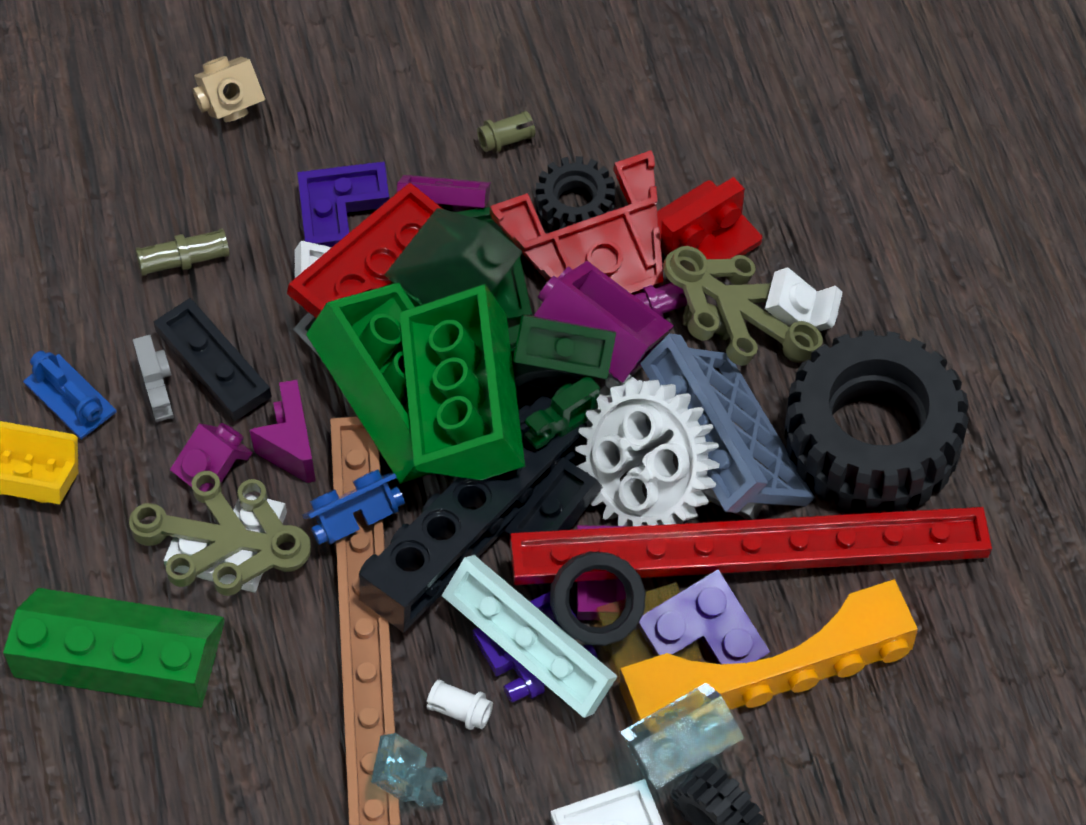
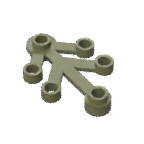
(695, 275)
(225, 538)

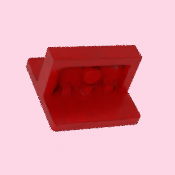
(709, 221)

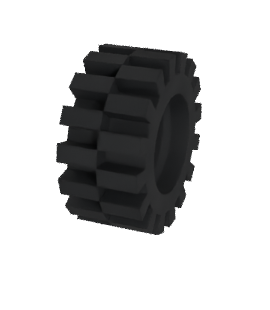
(573, 178)
(713, 799)

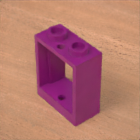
(597, 301)

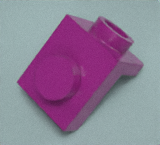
(210, 450)

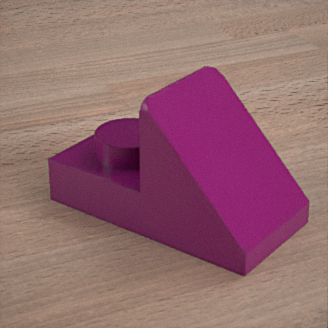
(287, 441)

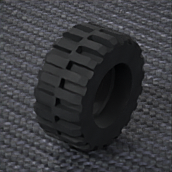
(886, 372)

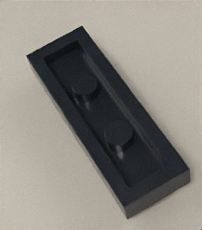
(212, 359)

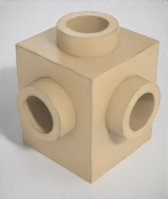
(241, 93)

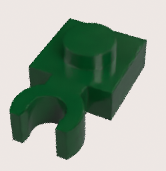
(565, 414)

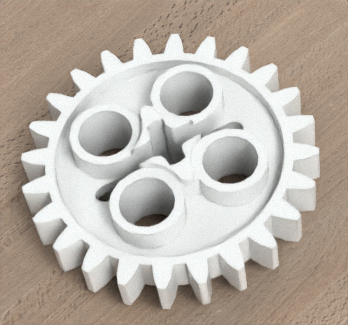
(623, 423)

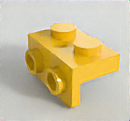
(37, 462)

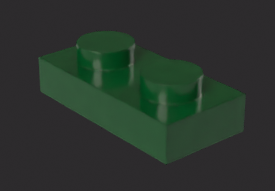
(564, 346)

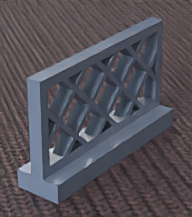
(739, 475)

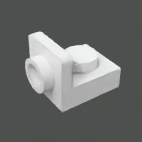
(795, 301)

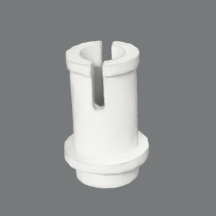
(460, 704)

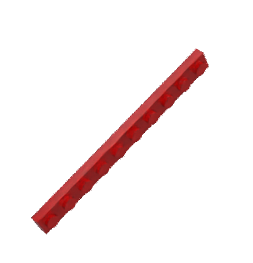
(759, 544)

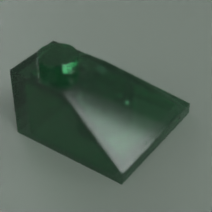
(451, 257)

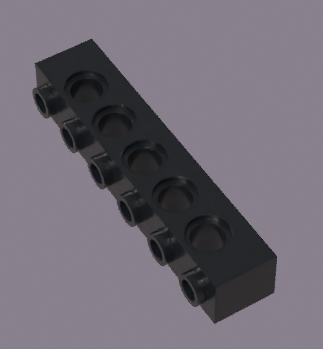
(406, 595)

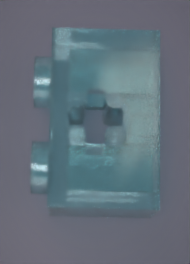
(682, 735)

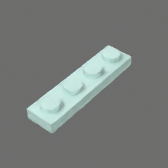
(529, 636)

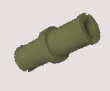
(182, 252)

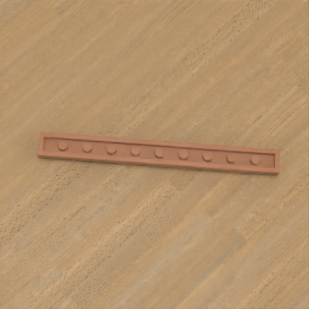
(364, 637)

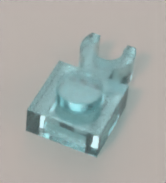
(403, 772)

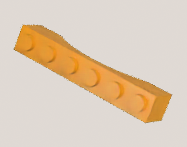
(867, 629)

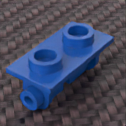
(67, 394)
(336, 515)

